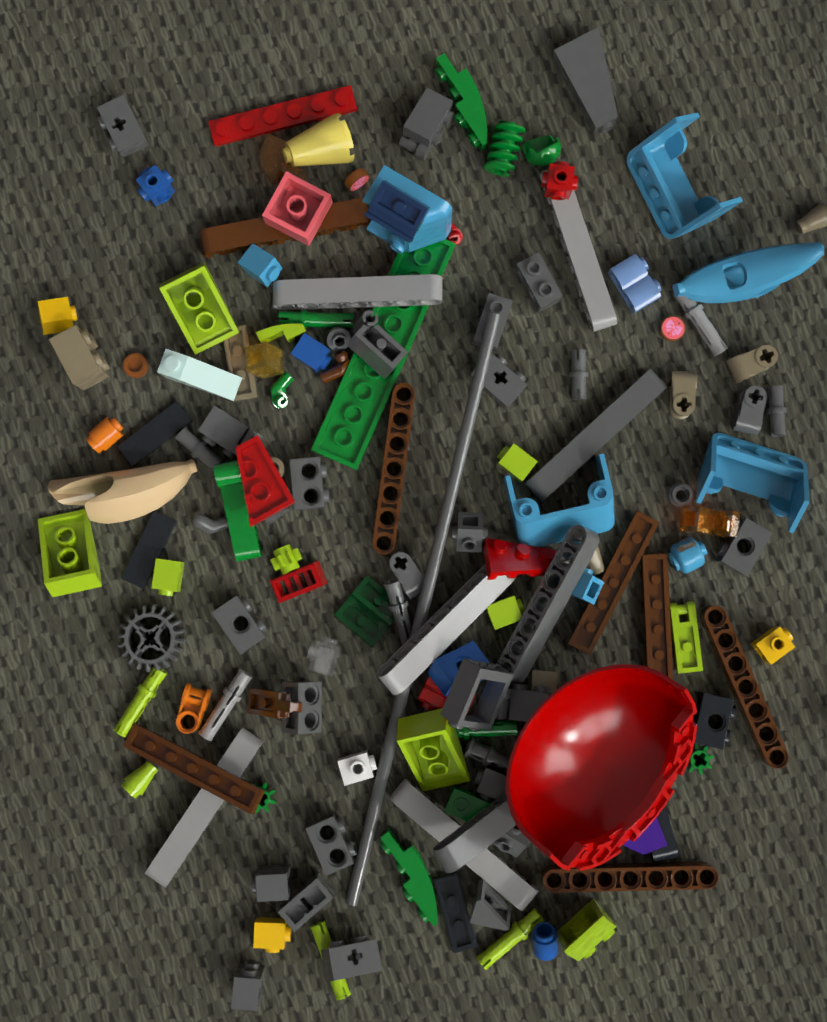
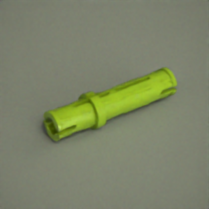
(137, 705)
(322, 939)
(508, 940)

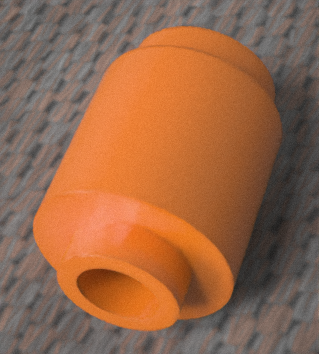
(105, 434)

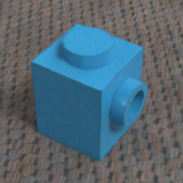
(260, 265)
(588, 587)

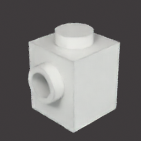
(357, 767)

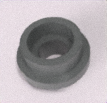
(335, 333)
(680, 487)

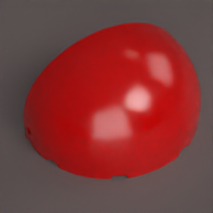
(599, 762)

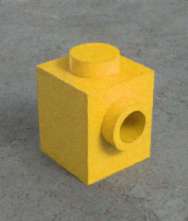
(56, 315)
(773, 644)
(271, 934)

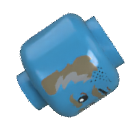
(687, 555)

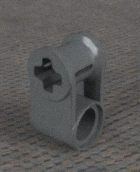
(749, 414)
(411, 577)

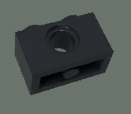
(725, 710)

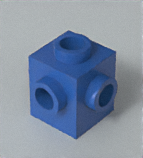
(157, 193)

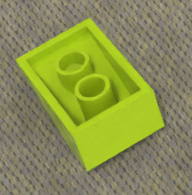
(199, 308)
(68, 553)
(432, 750)
(585, 931)

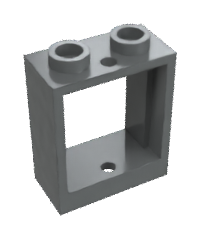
(464, 689)

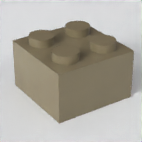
(79, 358)

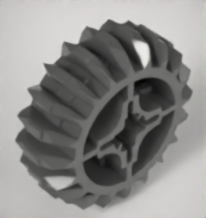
(134, 623)

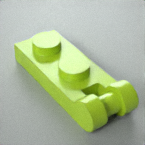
(685, 638)

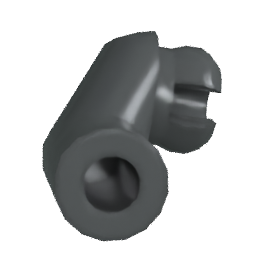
(207, 525)

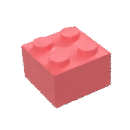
(297, 208)

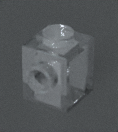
(324, 656)

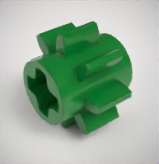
(703, 755)
(269, 799)

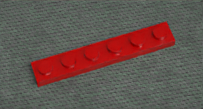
(282, 116)

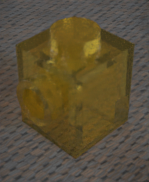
(264, 360)

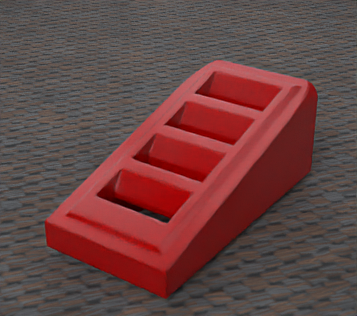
(317, 573)

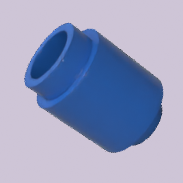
(545, 941)

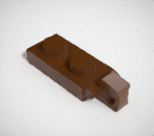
(271, 703)

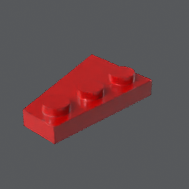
(261, 482)
(515, 558)

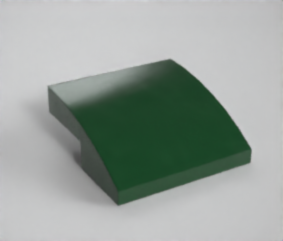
(367, 612)

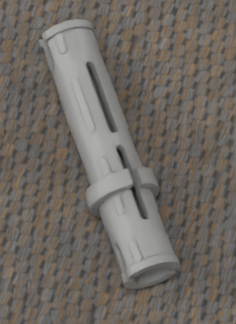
(702, 324)
(241, 680)

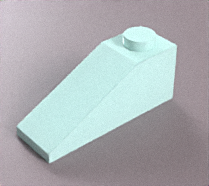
(199, 375)

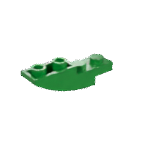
(470, 107)
(418, 884)

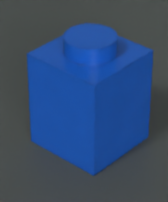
(311, 353)

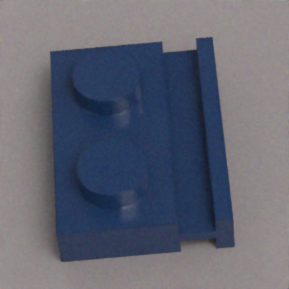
(397, 211)

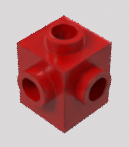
(559, 189)

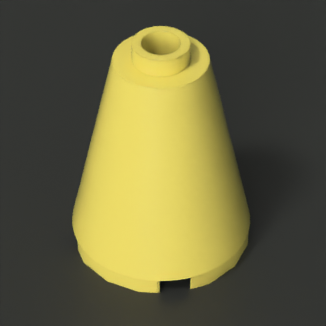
(321, 144)

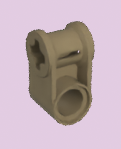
(749, 363)
(682, 390)

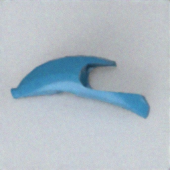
(748, 273)

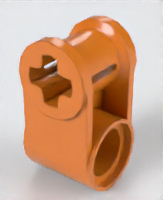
(193, 707)

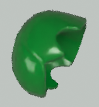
(542, 150)

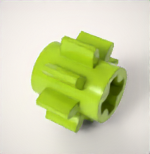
(286, 559)

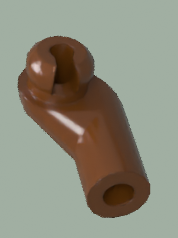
(338, 370)

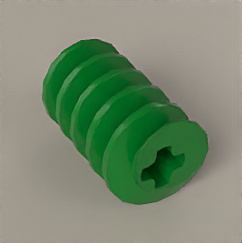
(502, 148)

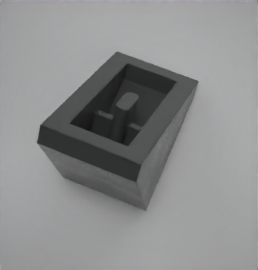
(489, 908)

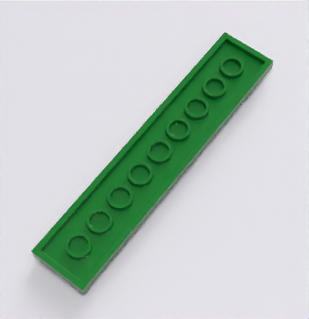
(362, 390)

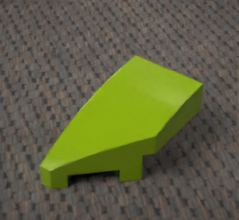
(274, 332)

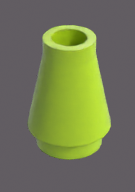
(139, 779)

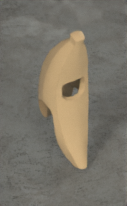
(124, 493)

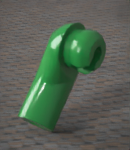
(278, 390)

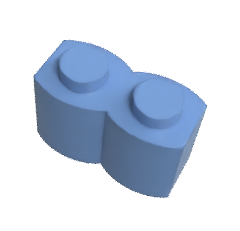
(634, 283)

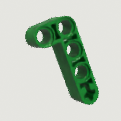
(243, 537)

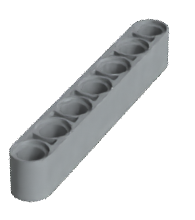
(583, 261)
(357, 292)
(441, 630)
(200, 812)
(485, 864)

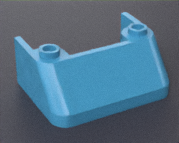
(666, 185)
(435, 225)
(756, 472)
(552, 527)

